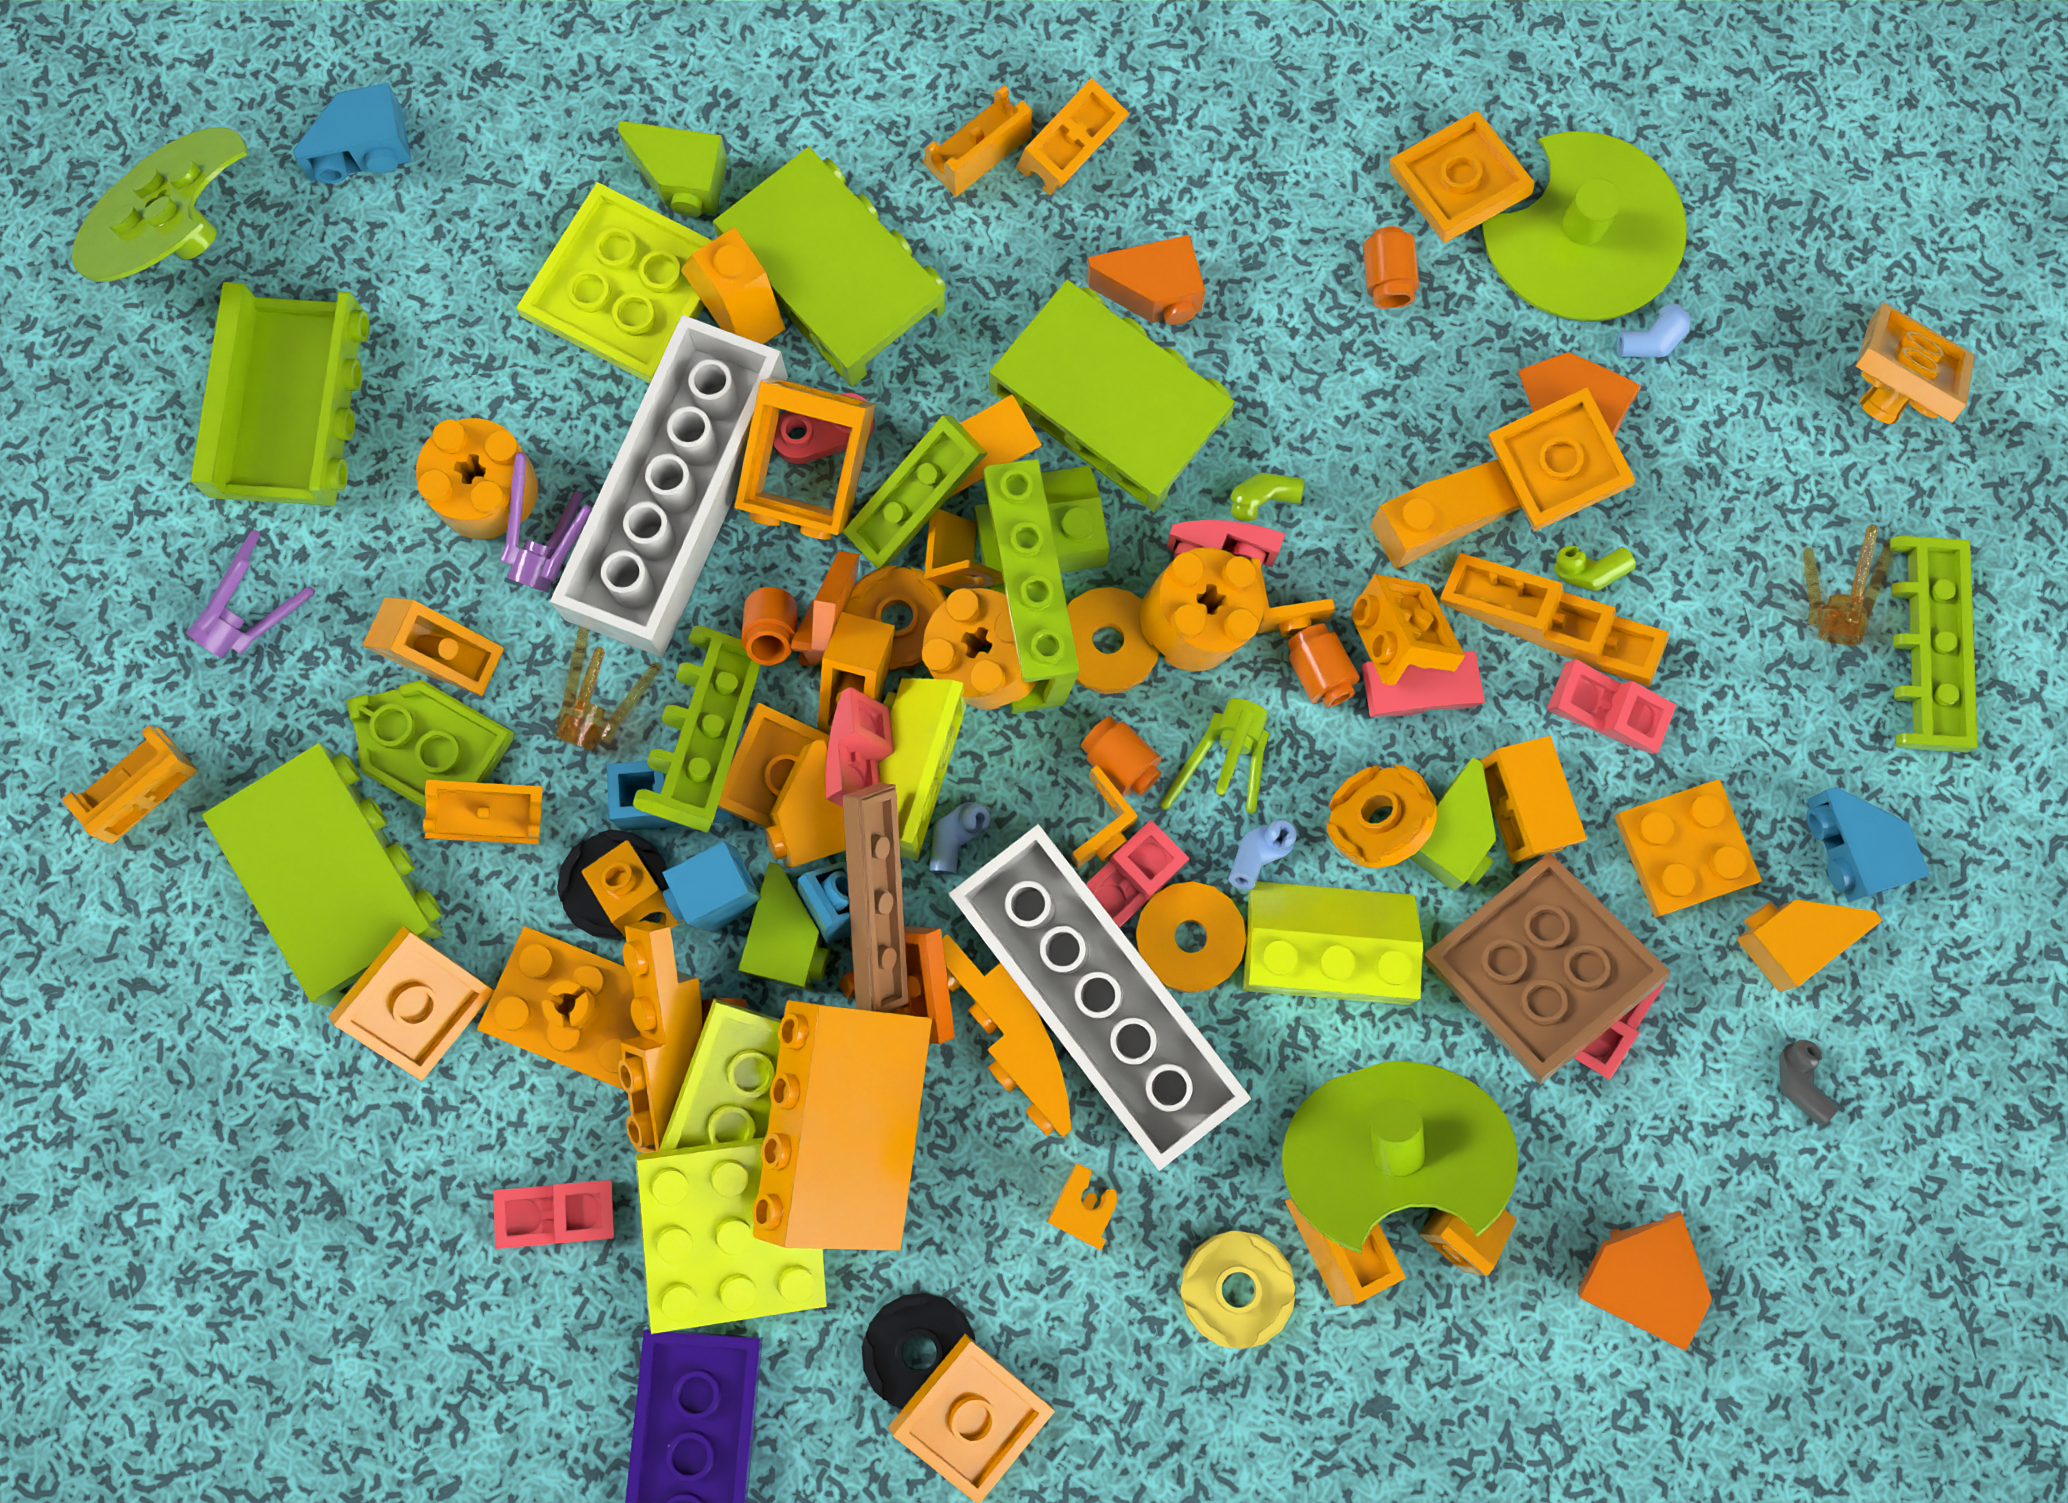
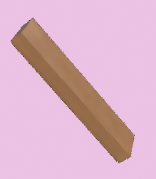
(875, 898)

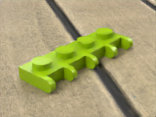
(1939, 644)
(707, 732)

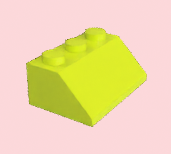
(924, 732)
(1333, 943)

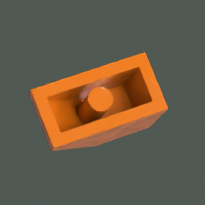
(1151, 280)

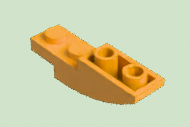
(670, 1025)
(1025, 1050)

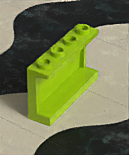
(833, 263)
(1111, 393)
(279, 398)
(1020, 543)
(321, 870)

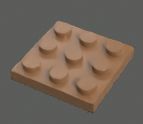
(1546, 967)

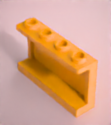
(841, 1128)

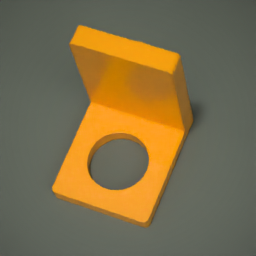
(952, 554)
(1291, 618)
(1110, 838)
(626, 888)

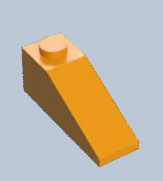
(1442, 512)

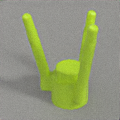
(1239, 731)

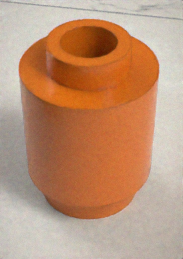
(1391, 267)
(769, 625)
(1322, 665)
(1122, 756)

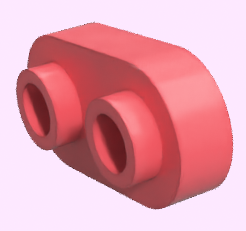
(820, 440)

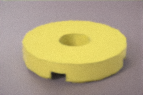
(1272, 1297)

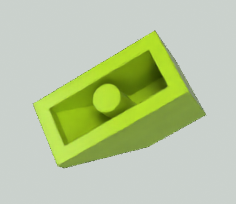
(678, 164)
(1076, 518)
(1461, 832)
(783, 938)

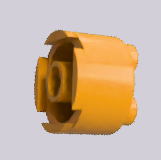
(452, 479)
(1202, 608)
(953, 642)

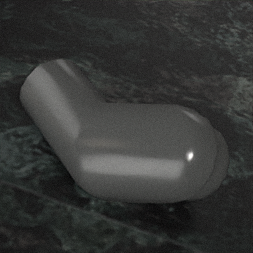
(1797, 1081)

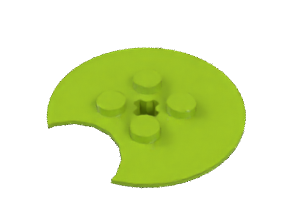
(154, 208)
(1597, 236)
(1395, 1143)

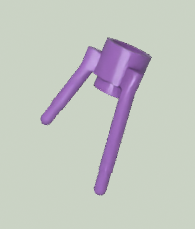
(536, 563)
(220, 626)

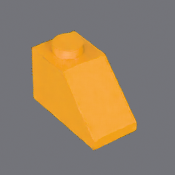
(735, 288)
(432, 645)
(854, 658)
(802, 819)
(1801, 938)
(1462, 1247)

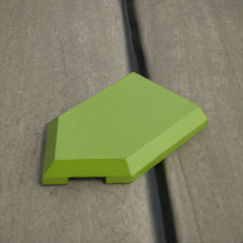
(424, 736)

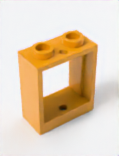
(816, 403)

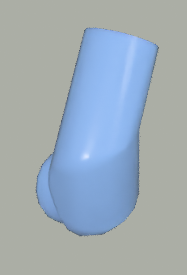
(1660, 338)
(952, 832)
(1259, 849)

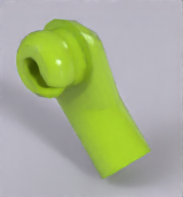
(1262, 488)
(1578, 570)

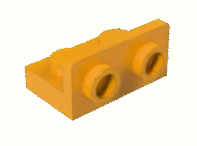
(1404, 627)

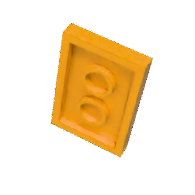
(1913, 367)
(563, 1006)

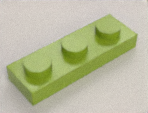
(915, 491)

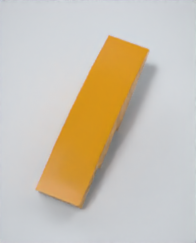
(1554, 619)

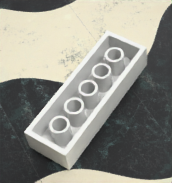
(667, 489)
(1099, 997)

